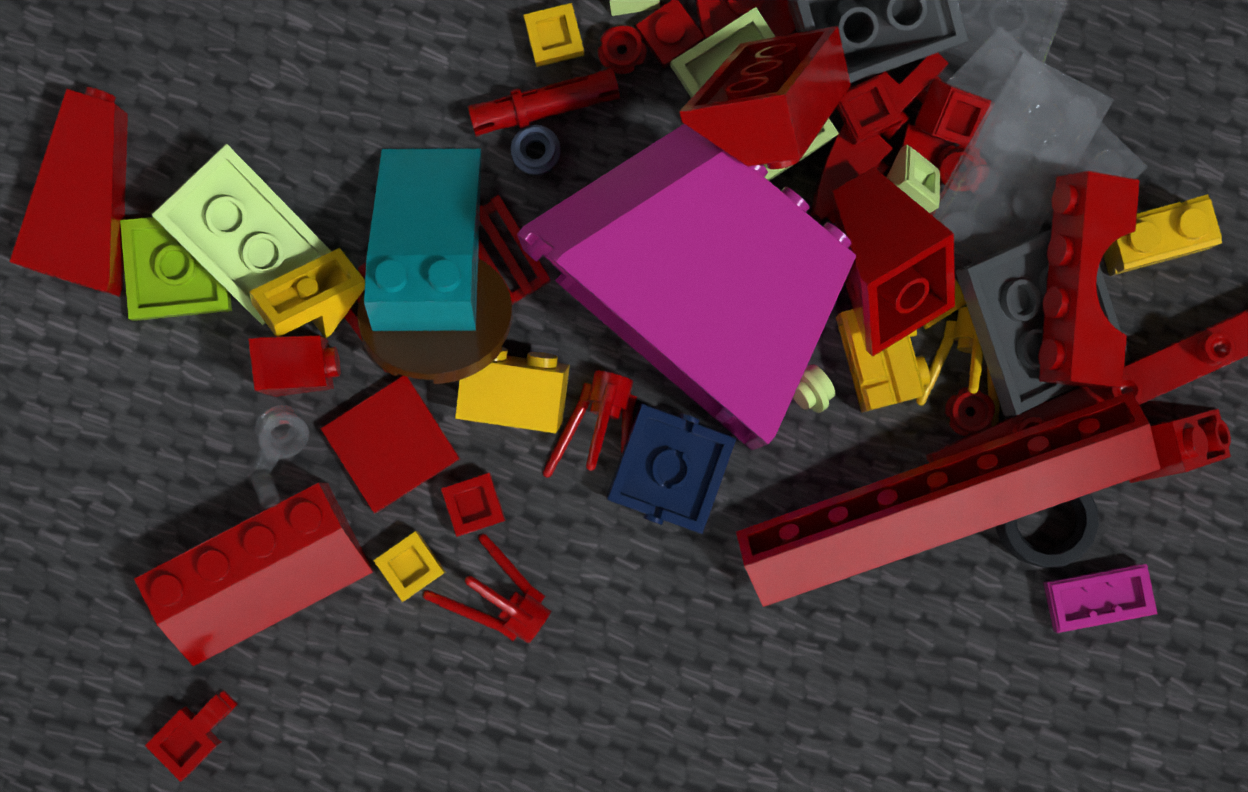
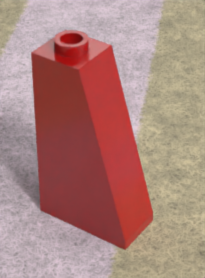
(79, 196)

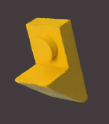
(314, 292)

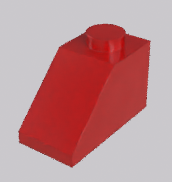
(293, 364)

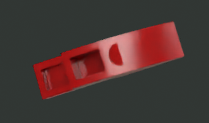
(851, 160)

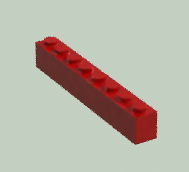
(949, 499)

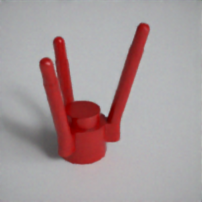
(609, 397)
(521, 613)

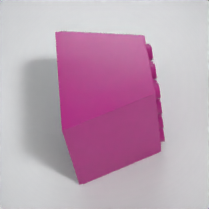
(701, 274)

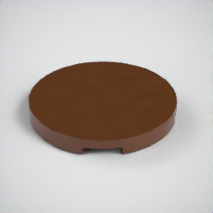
(446, 354)

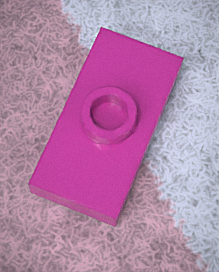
(1100, 598)

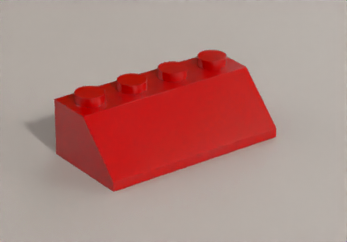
(771, 97)
(254, 574)

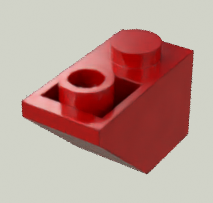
(1189, 443)

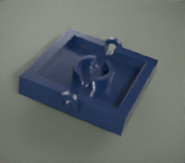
(671, 468)

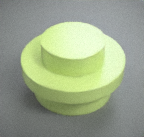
(814, 390)

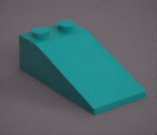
(424, 241)

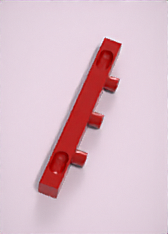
(1144, 377)

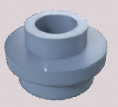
(533, 134)

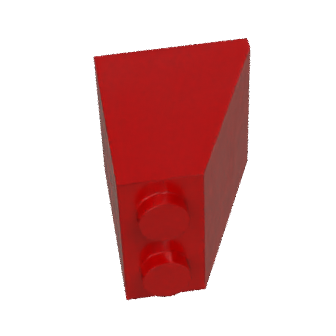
(901, 260)

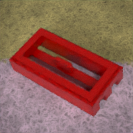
(526, 287)

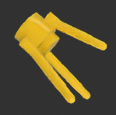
(968, 342)

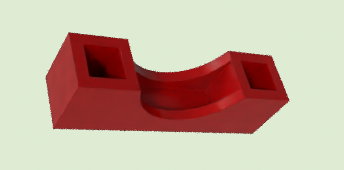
(1077, 337)

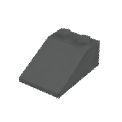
(883, 32)

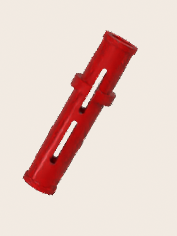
(554, 99)

